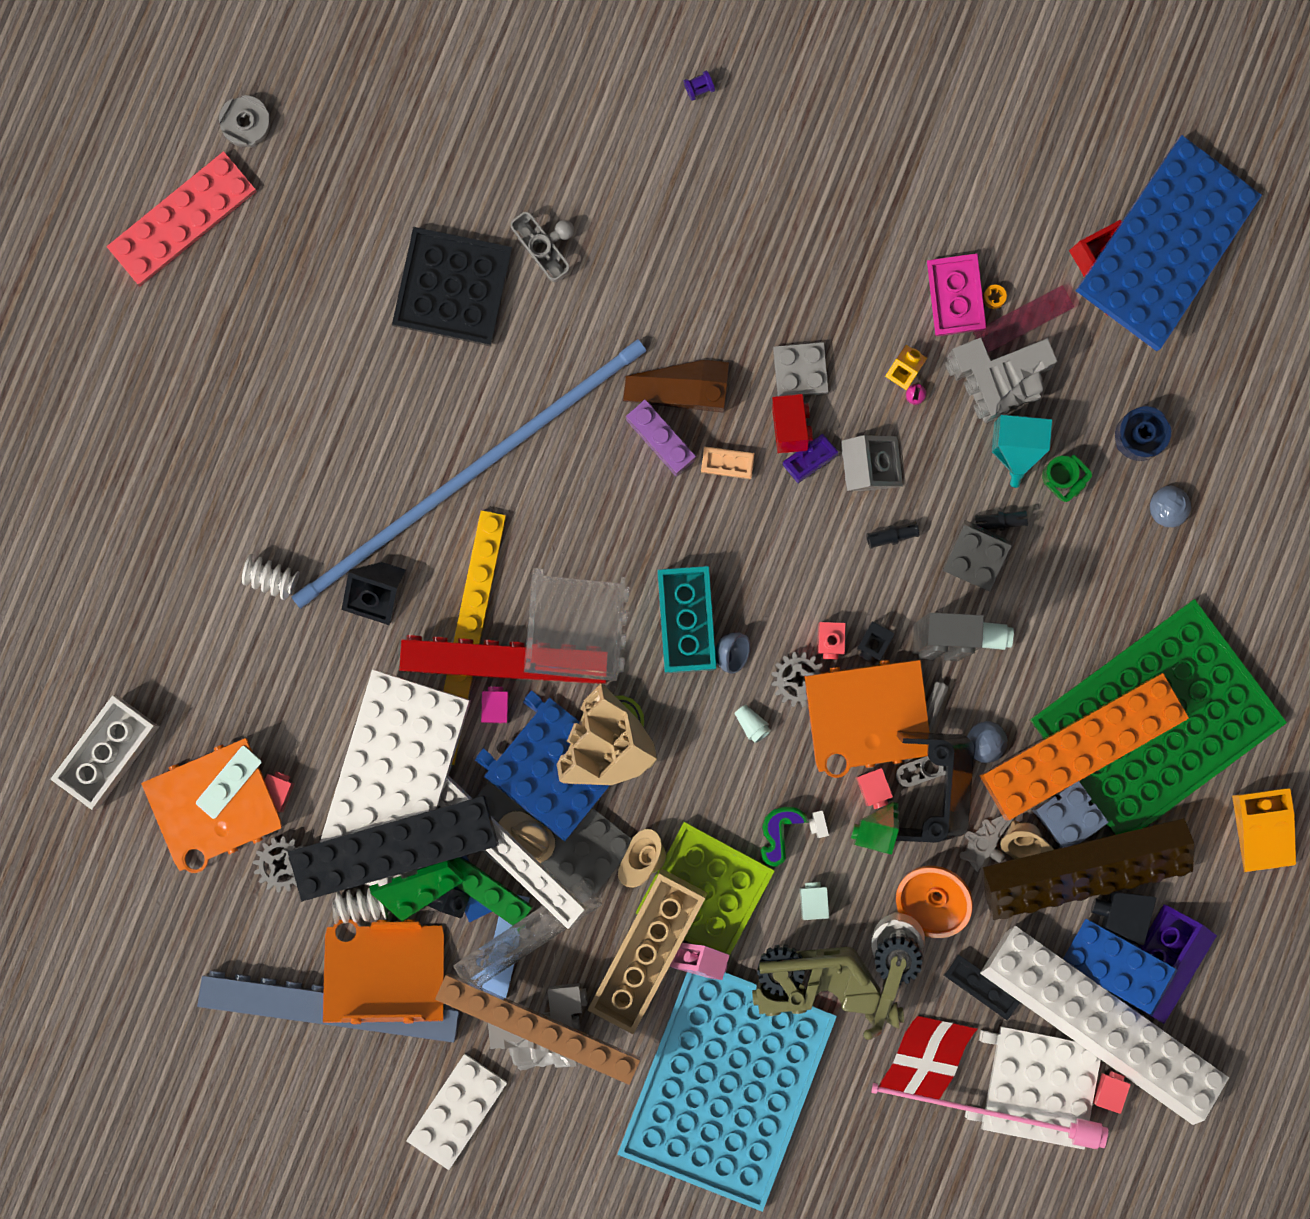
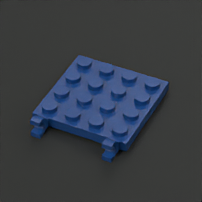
(530, 771)

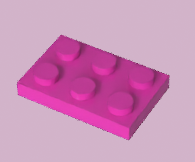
(956, 295)

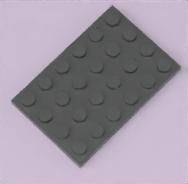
(587, 854)

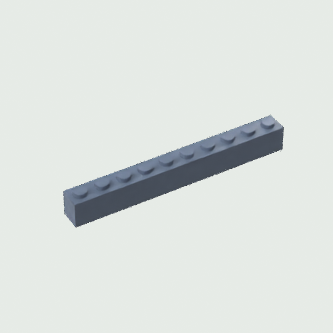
(304, 1005)

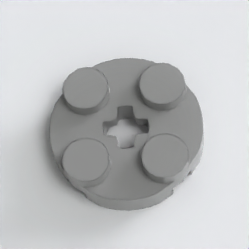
(241, 107)

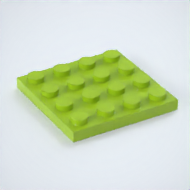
(729, 878)

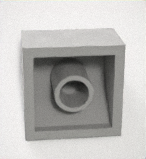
(871, 463)

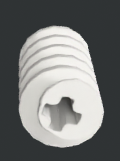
(269, 578)
(357, 906)

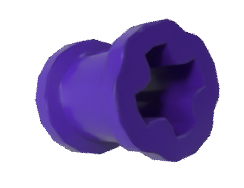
(699, 85)

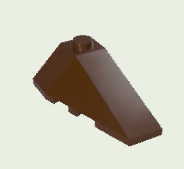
(687, 386)

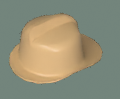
(530, 834)
(1024, 840)
(642, 858)

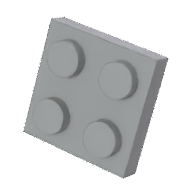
(800, 369)

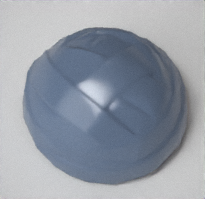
(1170, 506)
(732, 652)
(988, 741)

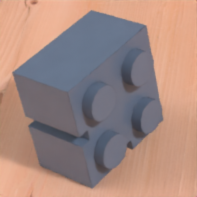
(1071, 817)

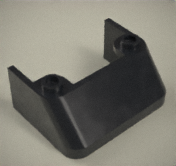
(957, 754)

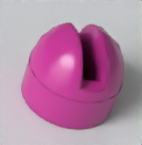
(910, 394)

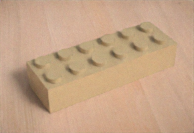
(647, 951)

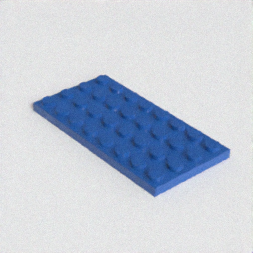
(1168, 243)

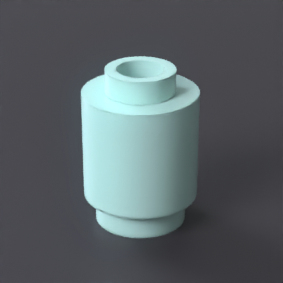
(997, 636)

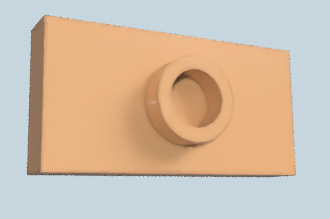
(727, 463)

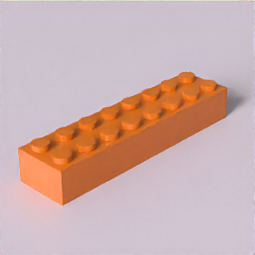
(1084, 746)

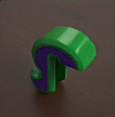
(774, 832)

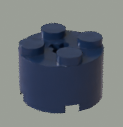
(1155, 427)

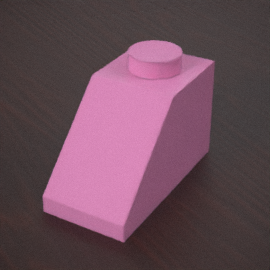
(700, 961)

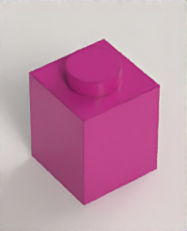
(495, 706)

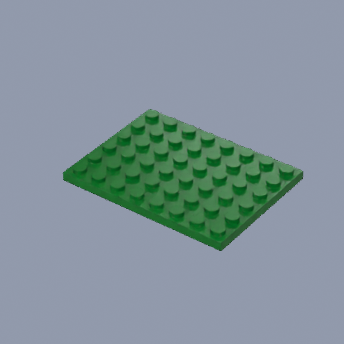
(1215, 689)

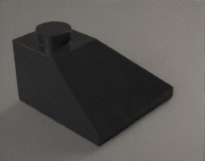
(374, 591)

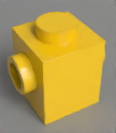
(906, 367)

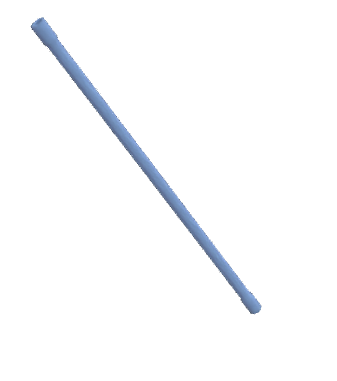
(313, 589)

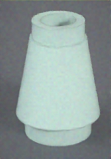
(752, 724)

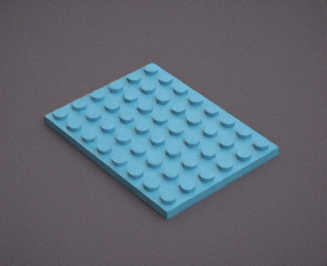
(725, 1089)

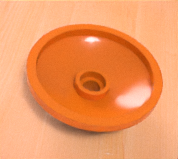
(937, 915)

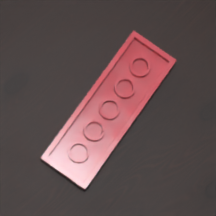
(181, 218)

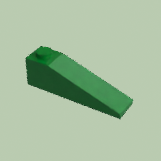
(878, 829)

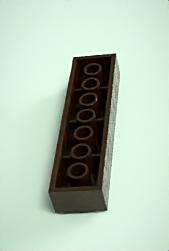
(1089, 869)

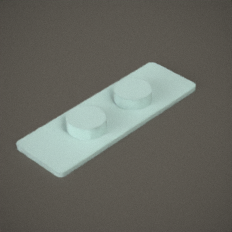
(228, 782)

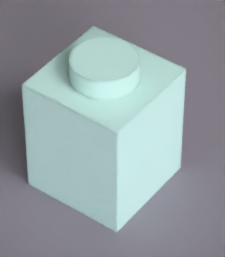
(814, 901)

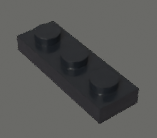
(970, 980)

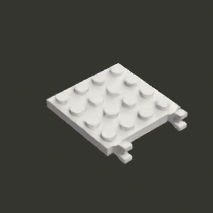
(1040, 1081)

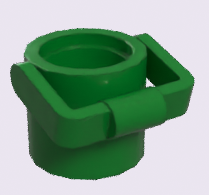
(1062, 474)

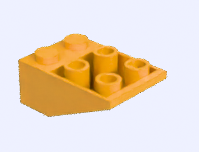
(1266, 829)

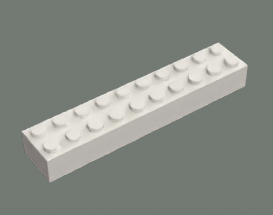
(1104, 1025)

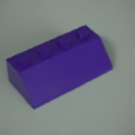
(1180, 944)

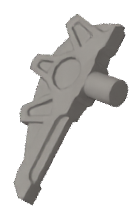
(984, 841)

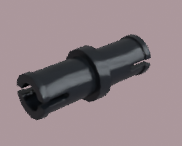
(1002, 520)
(892, 534)

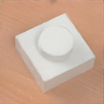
(818, 824)

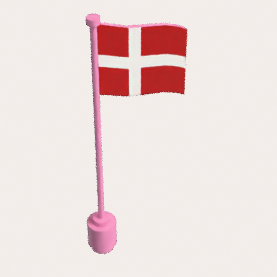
(929, 1062)

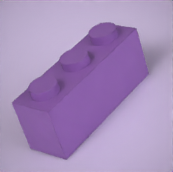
(660, 438)

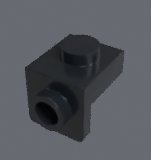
(451, 903)

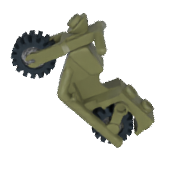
(841, 973)

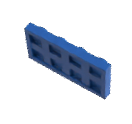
(1120, 967)

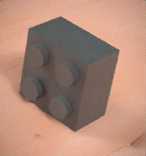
(977, 555)

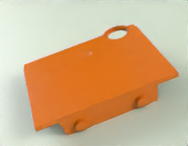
(862, 710)
(188, 827)
(384, 973)

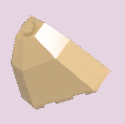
(606, 744)

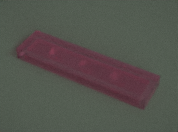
(1025, 319)

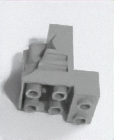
(1003, 381)
(563, 1003)

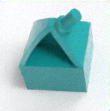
(1020, 443)

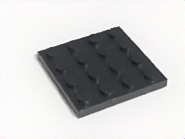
(452, 286)

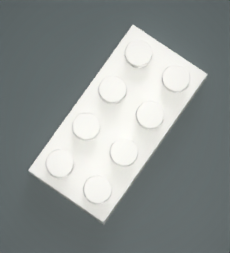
(456, 1111)

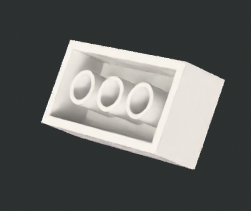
(104, 753)

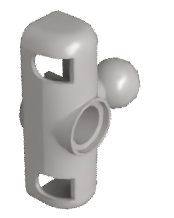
(549, 259)

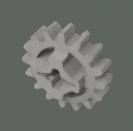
(796, 668)
(270, 858)

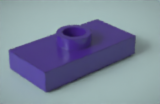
(805, 463)

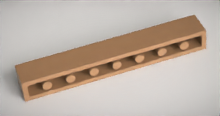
(538, 1028)

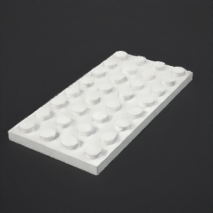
(396, 756)

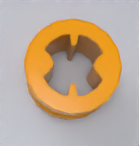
(1001, 300)

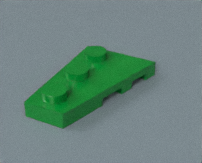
(414, 892)

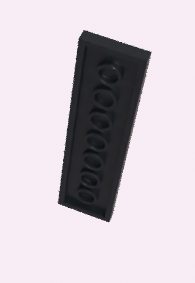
(393, 848)

